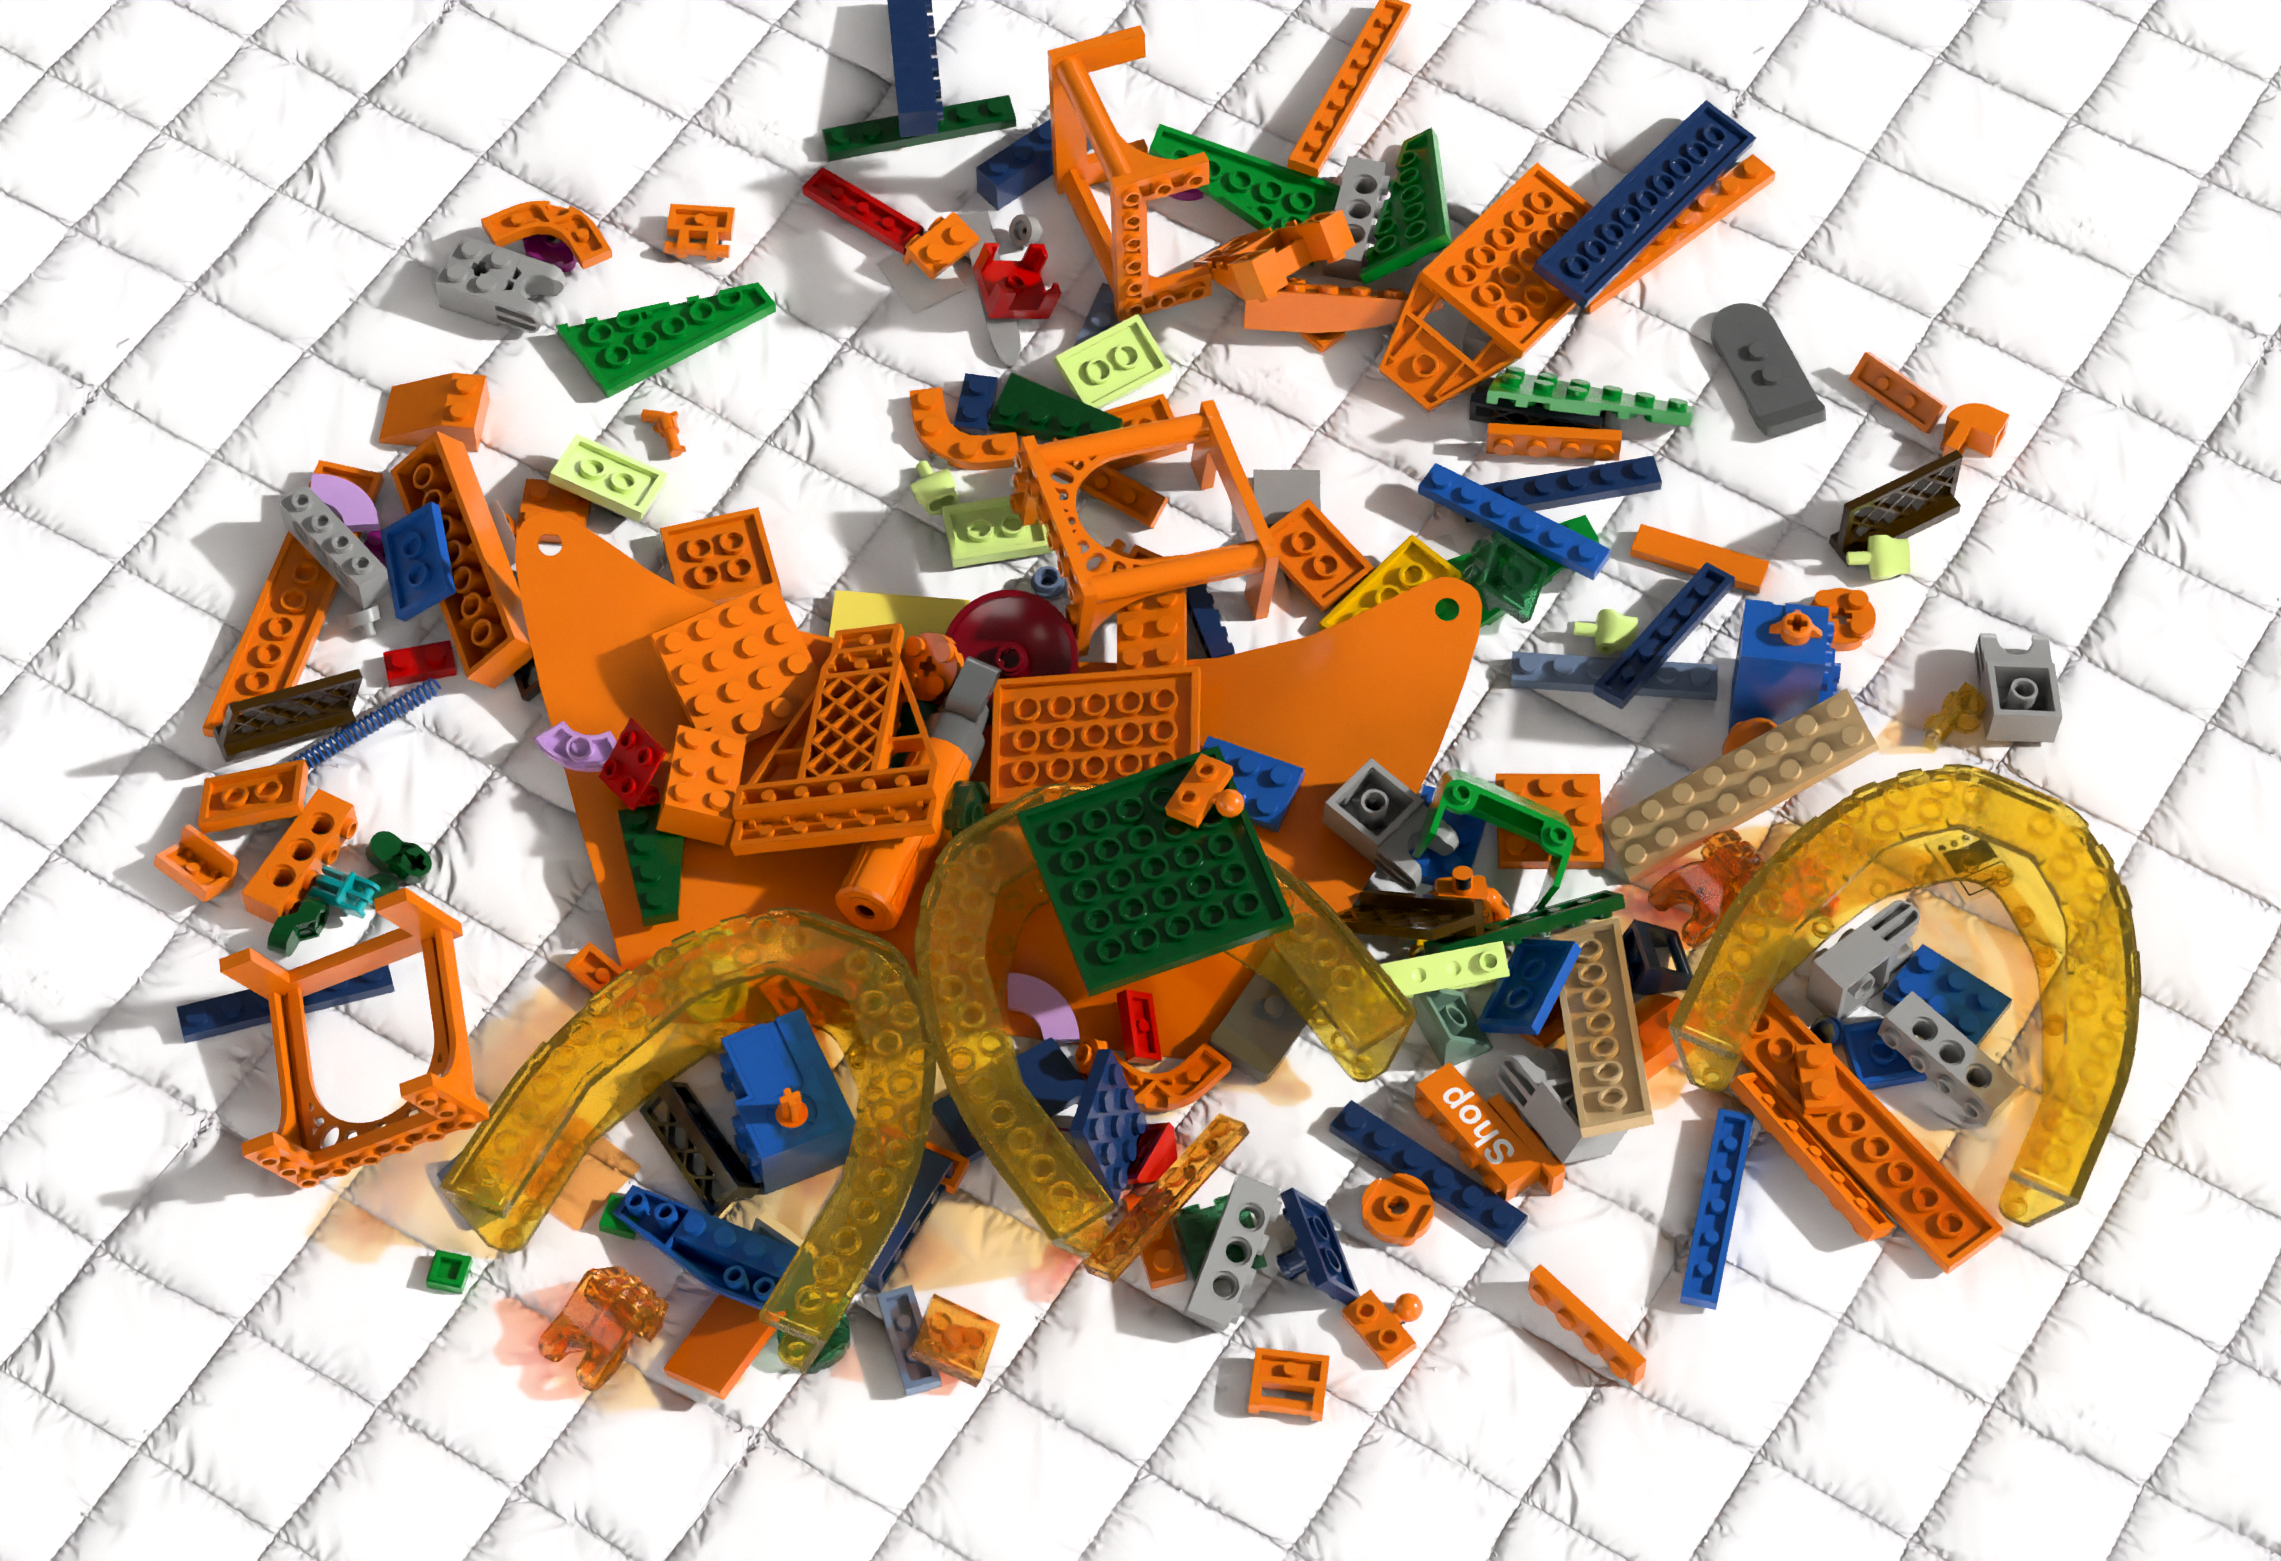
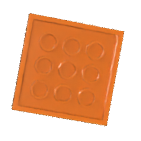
(739, 666)

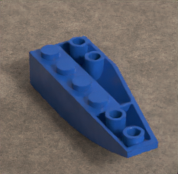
(708, 1248)

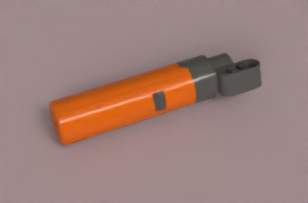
(890, 868)

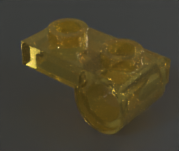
(1954, 716)

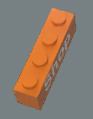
(1476, 1132)

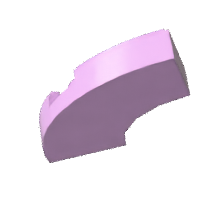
(346, 501)
(574, 749)
(1044, 1006)

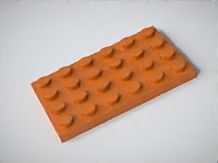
(1491, 263)
(1090, 727)

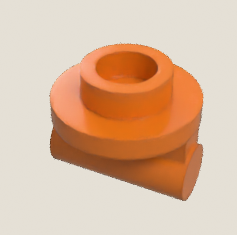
(1086, 1054)

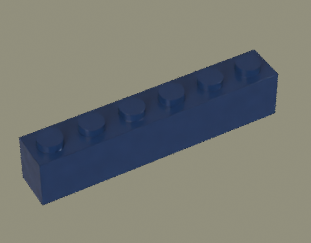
(914, 67)

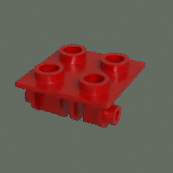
(633, 766)

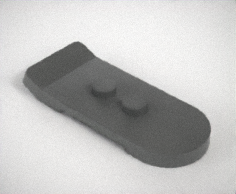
(1765, 370)
(1258, 1030)

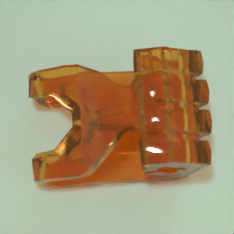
(1708, 884)
(601, 1320)

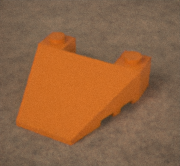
(1260, 261)

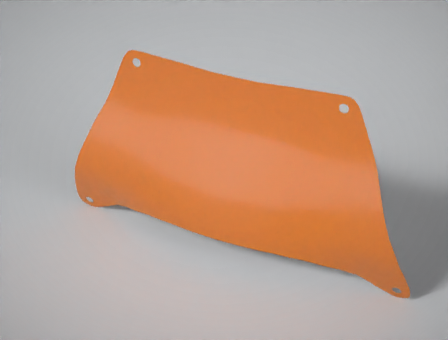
(1319, 702)

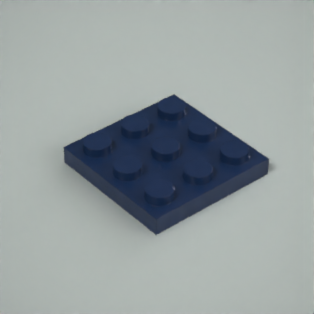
(1108, 1124)

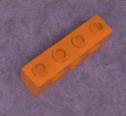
(321, 814)

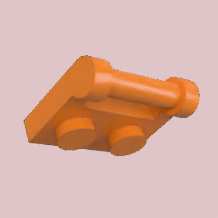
(1291, 1373)

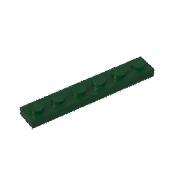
(884, 133)
(1536, 922)

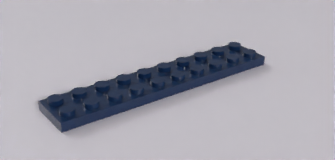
(1643, 204)

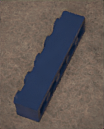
(1207, 622)

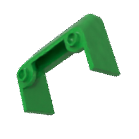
(1470, 795)

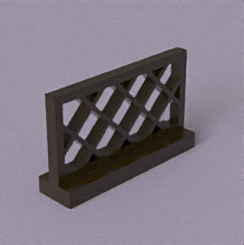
(1926, 503)
(288, 716)
(1414, 915)

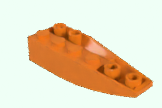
(1325, 308)

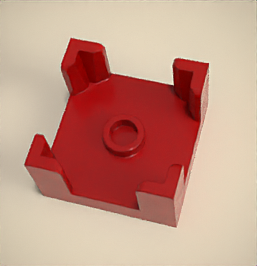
(1015, 287)

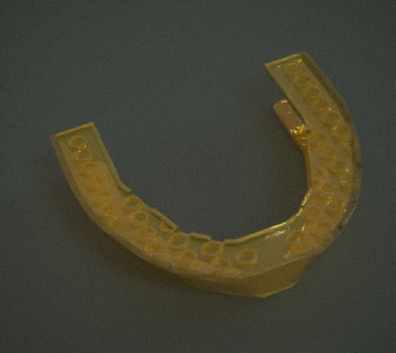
(1924, 834)
(963, 959)
(673, 1015)

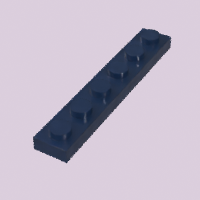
(1581, 484)
(1663, 635)
(249, 1009)
(1446, 1183)

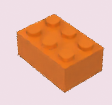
(700, 785)

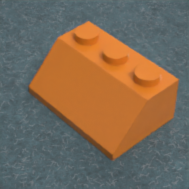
(1653, 1020)

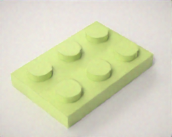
(1112, 363)
(607, 478)
(990, 533)

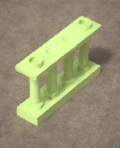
(1449, 969)

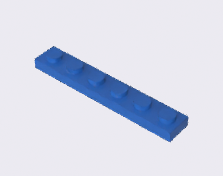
(1514, 521)
(1717, 1209)

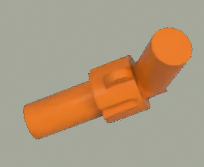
(667, 427)

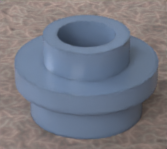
(1047, 575)

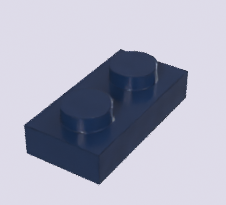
(976, 404)

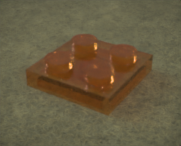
(954, 1340)

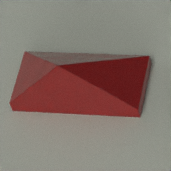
(1154, 1154)

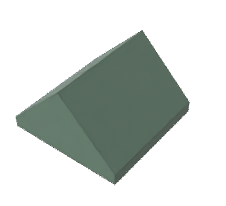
(1450, 1026)

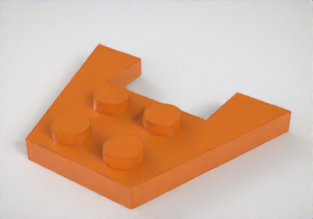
(1427, 363)

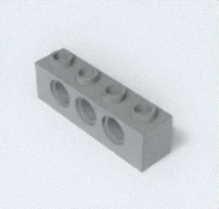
(1361, 204)
(335, 546)
(1944, 1041)
(1203, 1302)

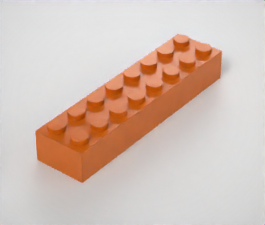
(487, 605)

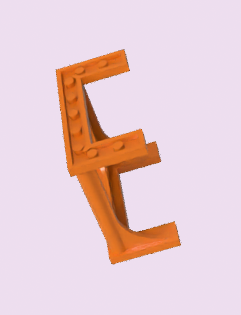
(1128, 167)
(1102, 593)
(442, 1102)

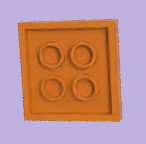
(720, 555)
(1572, 796)

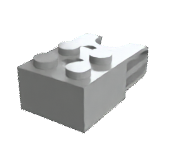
(496, 284)
(2018, 691)
(1384, 823)
(1862, 960)
(1548, 1102)

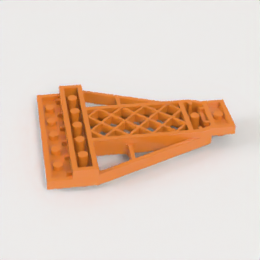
(845, 802)

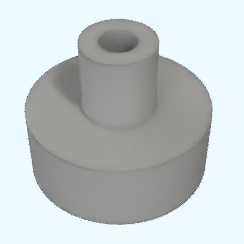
(1025, 230)
(364, 620)

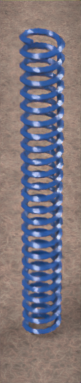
(370, 717)

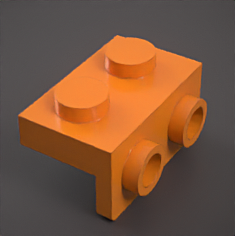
(941, 245)
(198, 864)

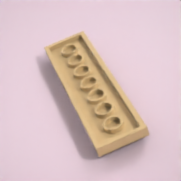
(1739, 785)
(1603, 1033)

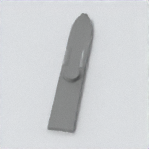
(1002, 332)

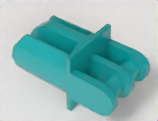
(343, 891)

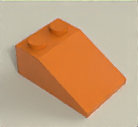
(444, 403)

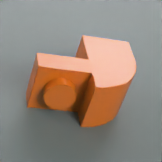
(1974, 427)

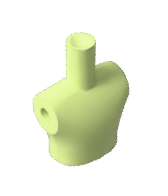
(934, 488)
(1884, 557)
(1611, 631)

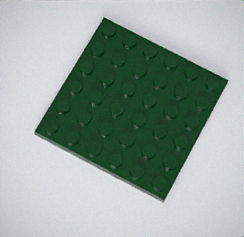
(1145, 887)

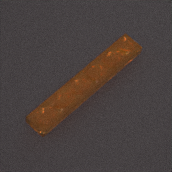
(1166, 1198)

